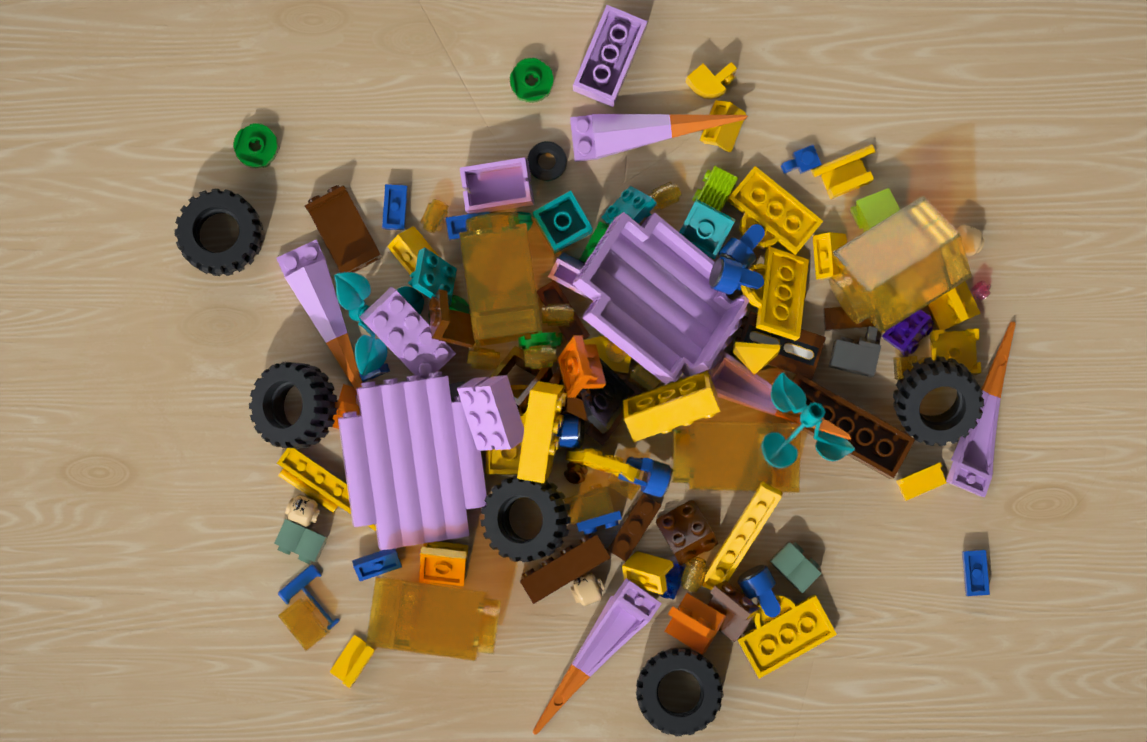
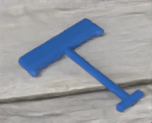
(299, 584)

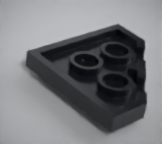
(606, 403)

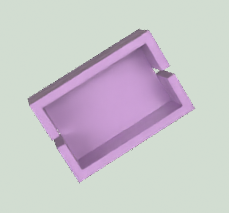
(497, 186)
(491, 413)

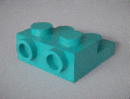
(706, 228)

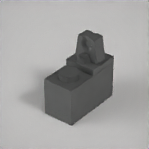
(858, 357)

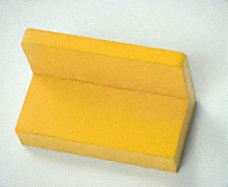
(723, 135)
(846, 179)
(407, 246)
(824, 259)
(921, 481)
(647, 571)
(352, 661)

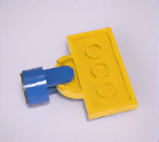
(767, 218)
(772, 287)
(508, 460)
(655, 476)
(781, 626)

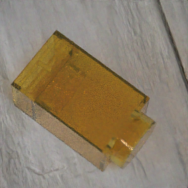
(899, 266)
(499, 279)
(730, 457)
(433, 619)

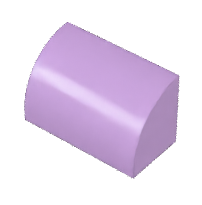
(566, 270)

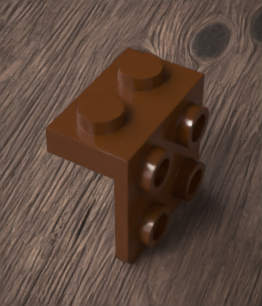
(449, 324)
(686, 532)
(735, 606)

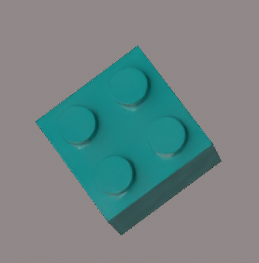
(562, 222)

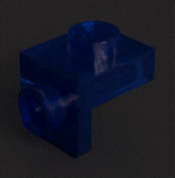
(673, 581)

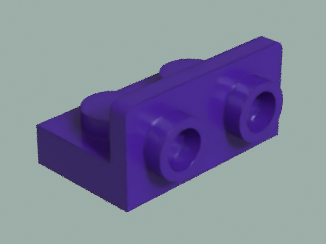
(909, 332)

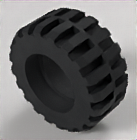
(198, 212)
(269, 401)
(953, 422)
(498, 524)
(692, 720)

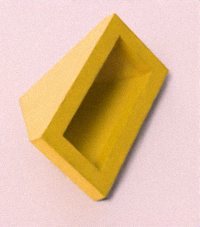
(755, 355)

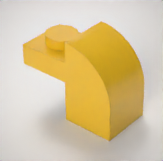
(710, 86)

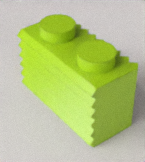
(716, 188)

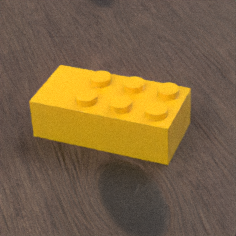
(671, 406)
(541, 431)

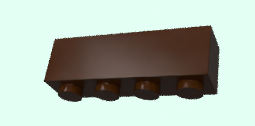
(564, 569)

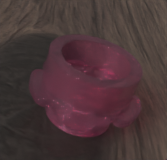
(980, 290)

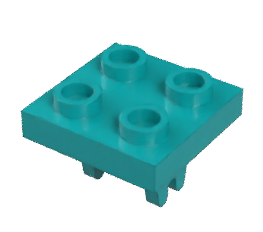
(633, 203)
(433, 274)

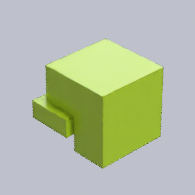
(874, 209)

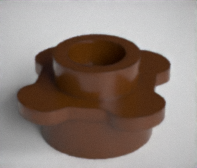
(575, 473)

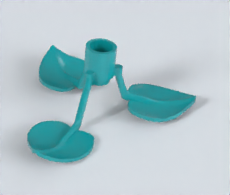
(351, 292)
(777, 450)

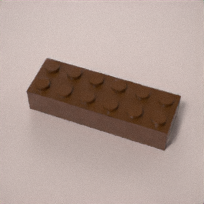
(875, 441)

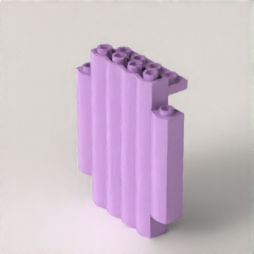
(657, 298)
(411, 461)

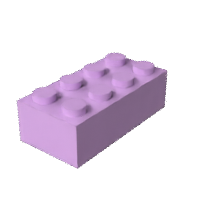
(610, 55)
(406, 334)

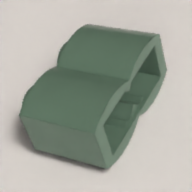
(301, 541)
(795, 566)

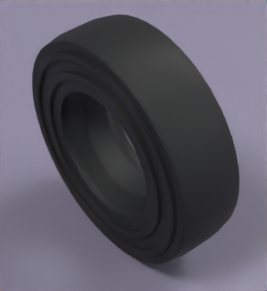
(547, 174)

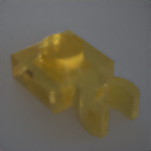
(903, 363)

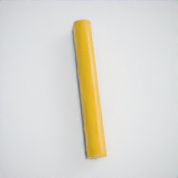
(843, 160)
(290, 478)

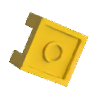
(958, 346)

